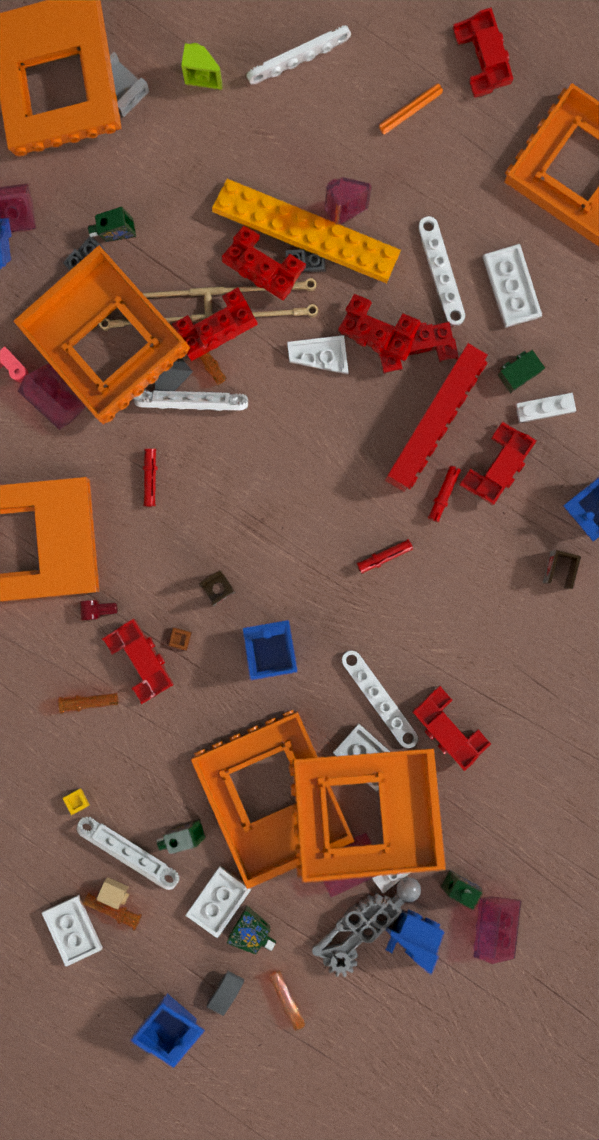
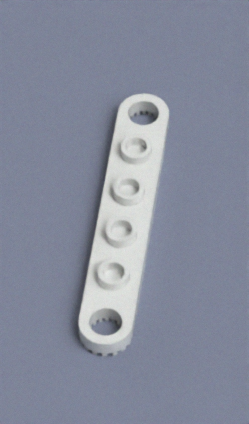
(299, 54)
(441, 271)
(192, 400)
(380, 699)
(127, 853)

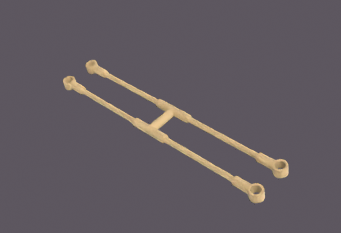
(207, 292)

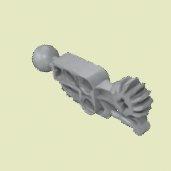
(368, 909)

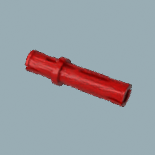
(149, 477)
(444, 493)
(384, 556)

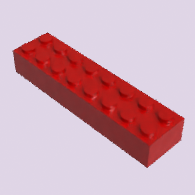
(434, 422)

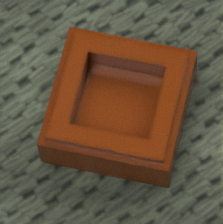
(179, 639)

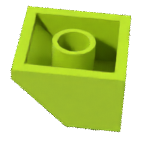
(200, 67)

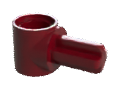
(92, 609)

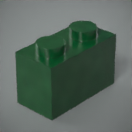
(520, 371)

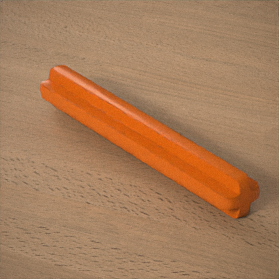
(410, 108)

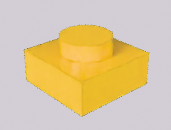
(76, 801)

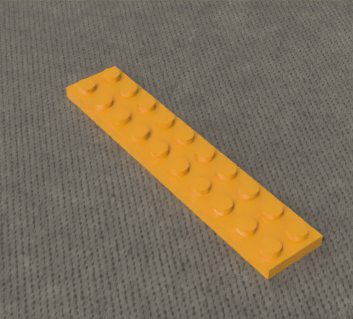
(306, 230)

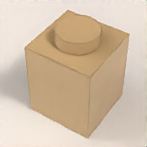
(113, 893)

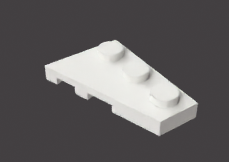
(320, 353)

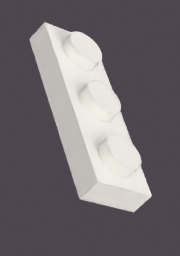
(545, 407)

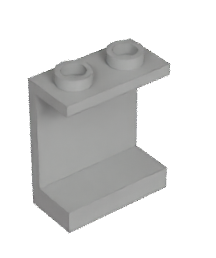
(127, 87)

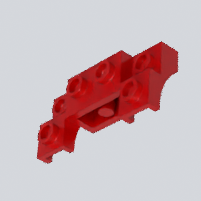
(489, 48)
(260, 268)
(218, 327)
(377, 334)
(426, 339)
(501, 472)
(144, 658)
(451, 739)

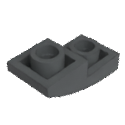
(78, 255)
(313, 262)
(226, 993)

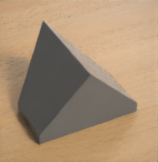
(174, 377)

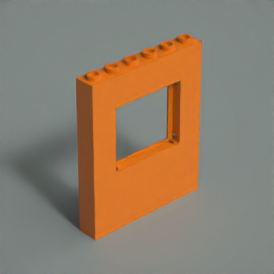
(46, 34)
(572, 110)
(78, 306)
(63, 539)
(407, 813)
(268, 844)

